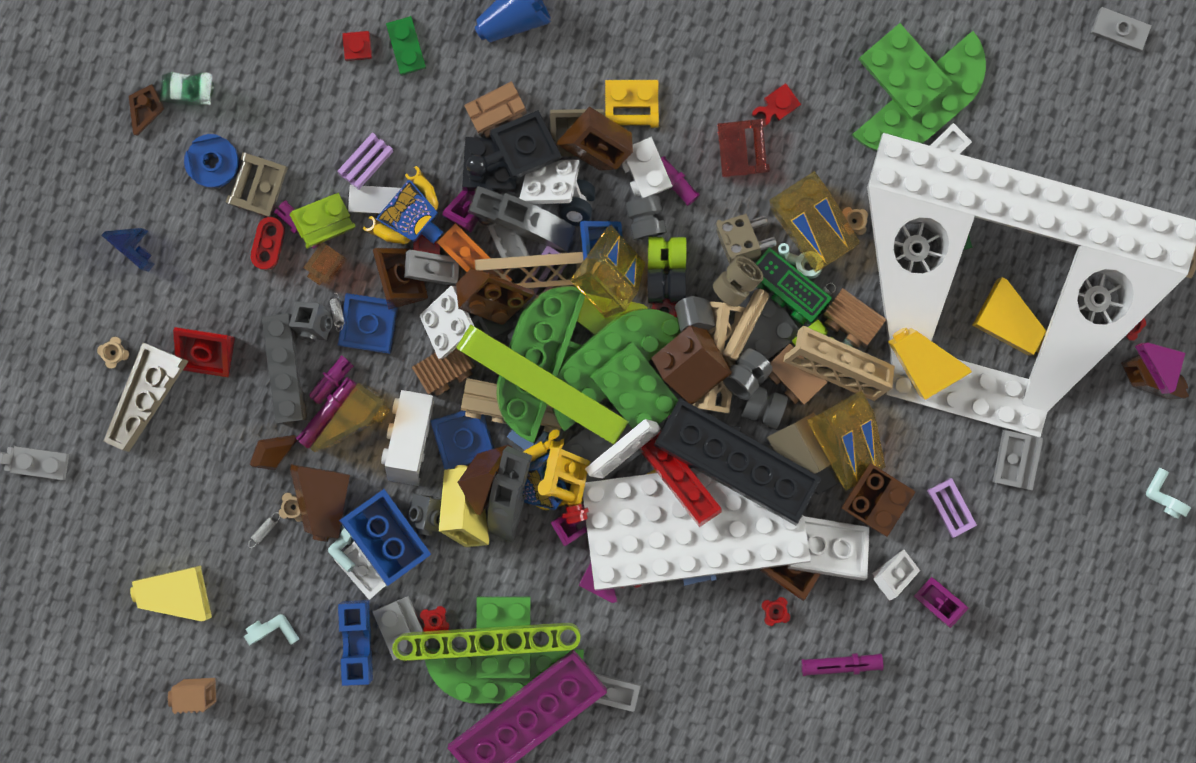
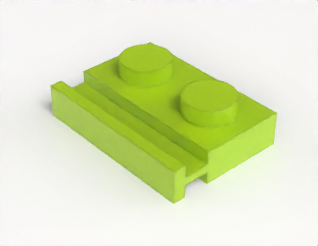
(322, 220)

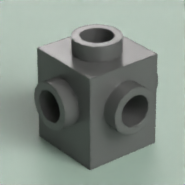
(311, 321)
(425, 513)

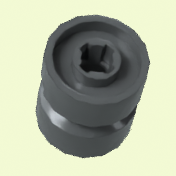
(646, 217)
(747, 374)
(765, 406)

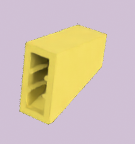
(456, 514)
(174, 593)

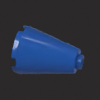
(511, 18)

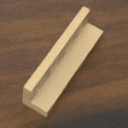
(530, 261)
(720, 334)
(842, 361)

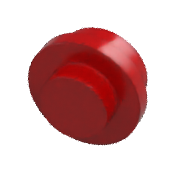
(575, 513)

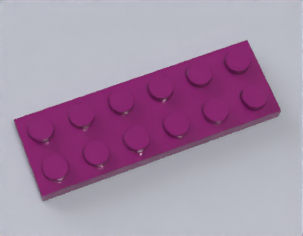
(530, 714)

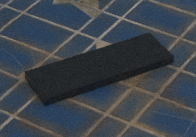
(737, 461)

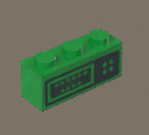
(791, 288)

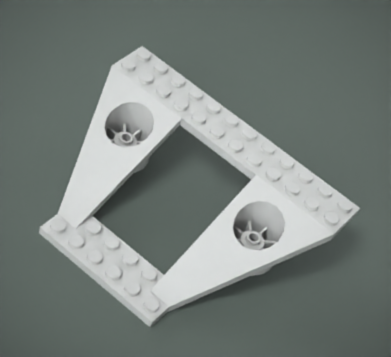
(1125, 242)

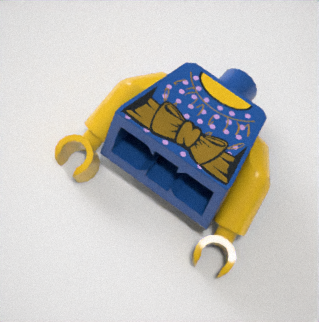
(409, 213)
(537, 472)

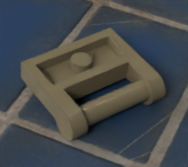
(264, 188)

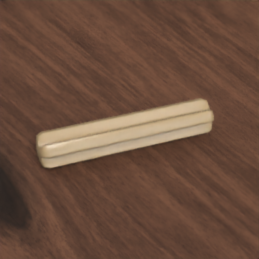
(746, 324)

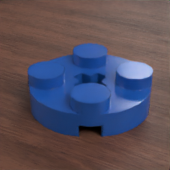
(199, 152)

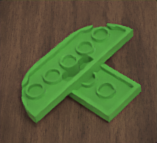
(921, 90)
(544, 339)
(618, 367)
(494, 676)

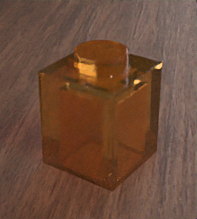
(324, 264)

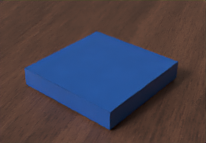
(367, 324)
(461, 438)

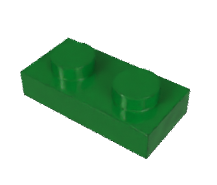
(406, 45)

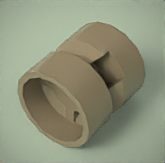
(737, 281)

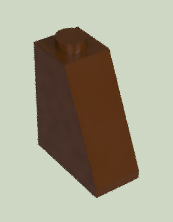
(320, 500)

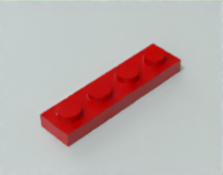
(682, 483)

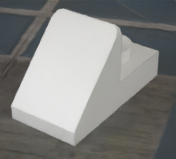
(895, 574)

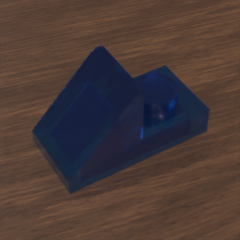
(125, 242)

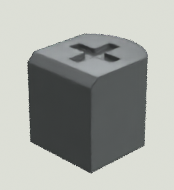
(694, 312)

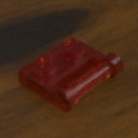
(734, 149)

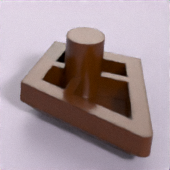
(144, 108)
(272, 451)

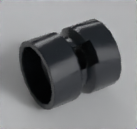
(666, 286)

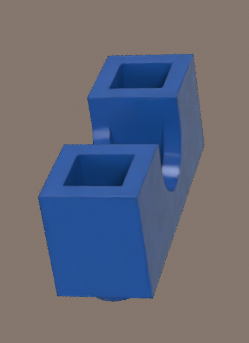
(357, 650)

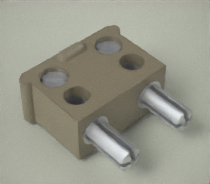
(739, 238)

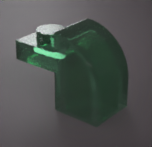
(187, 89)

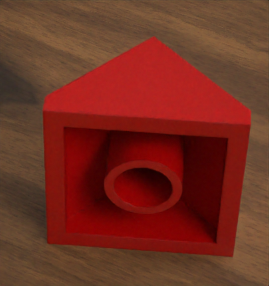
(204, 351)

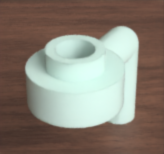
(798, 261)
(1173, 506)
(336, 552)
(258, 631)

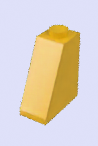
(1010, 319)
(926, 363)

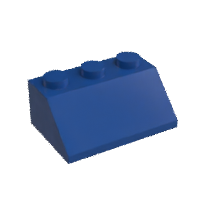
(385, 537)

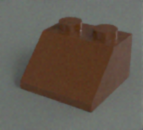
(692, 364)

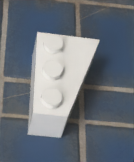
(407, 437)

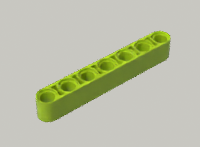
(542, 384)
(474, 647)

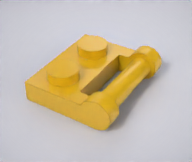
(632, 95)
(567, 468)

